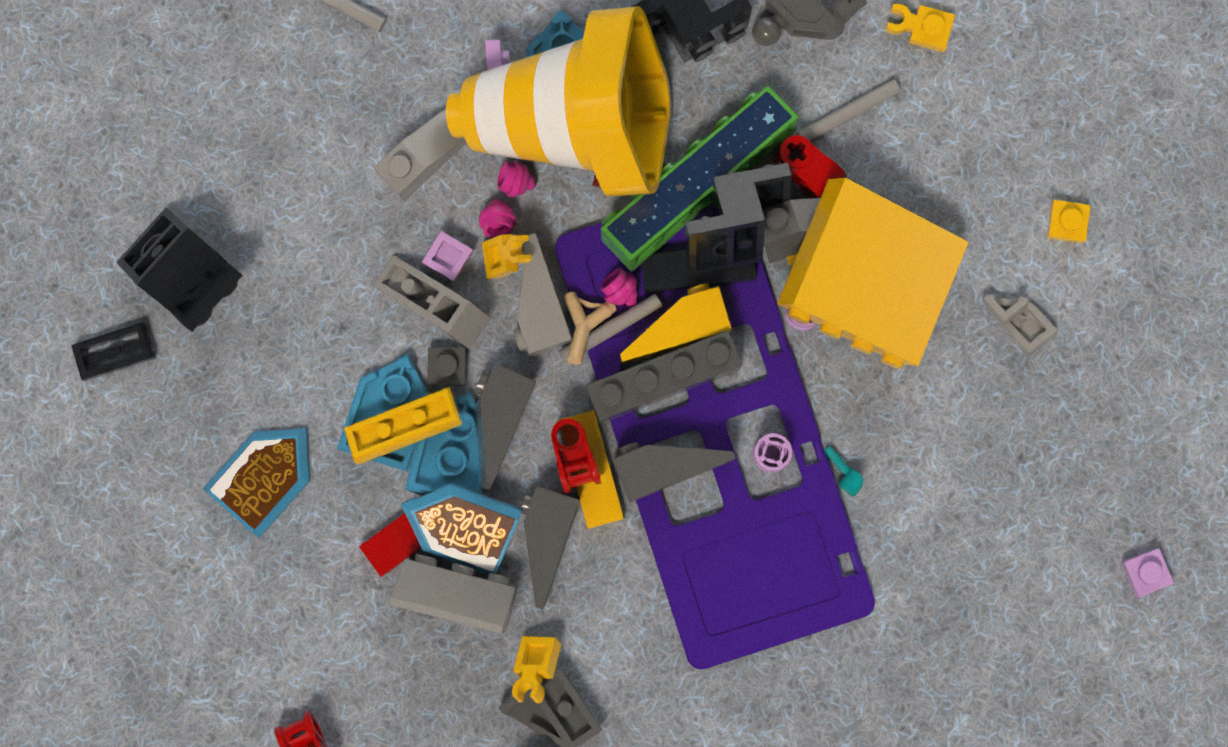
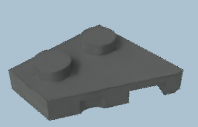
(559, 716)

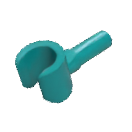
(852, 481)

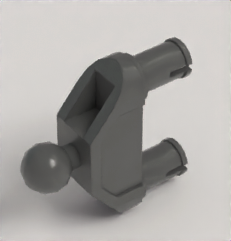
(804, 19)

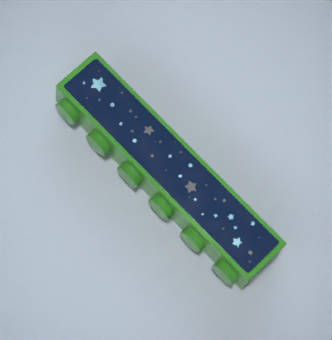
(688, 185)

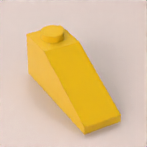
(685, 323)

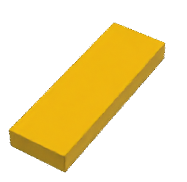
(403, 426)
(599, 501)

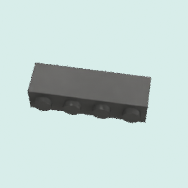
(664, 377)

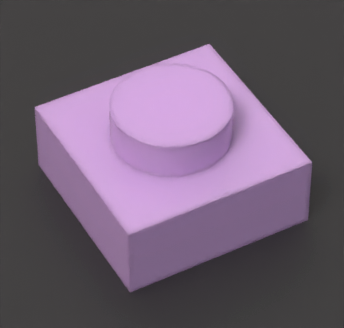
(495, 55)
(447, 256)
(1147, 573)

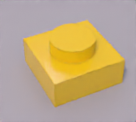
(1068, 221)

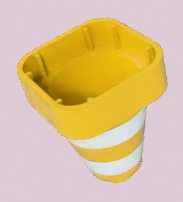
(578, 105)

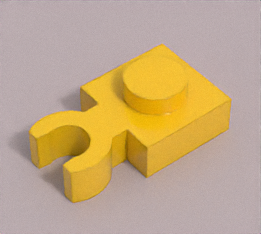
(927, 27)
(503, 255)
(535, 661)

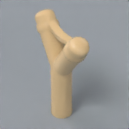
(584, 323)

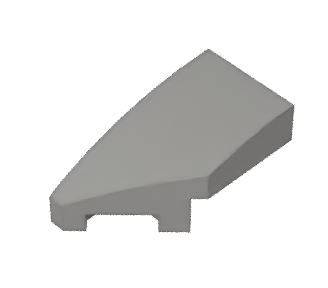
(1022, 322)

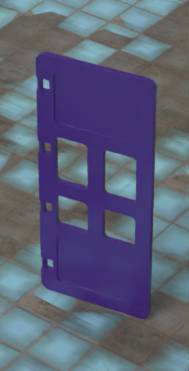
(761, 565)

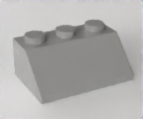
(454, 594)

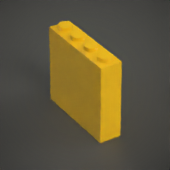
(872, 273)

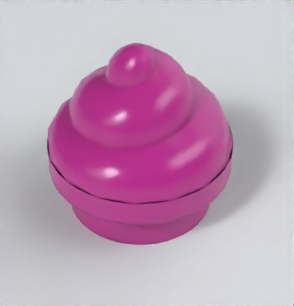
(515, 179)
(497, 219)
(620, 288)

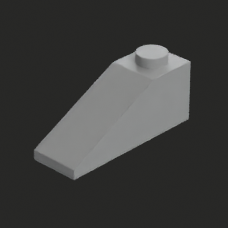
(419, 156)
(432, 301)
(539, 310)

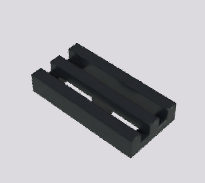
(143, 342)

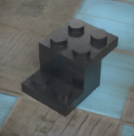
(694, 26)
(738, 223)
(179, 270)

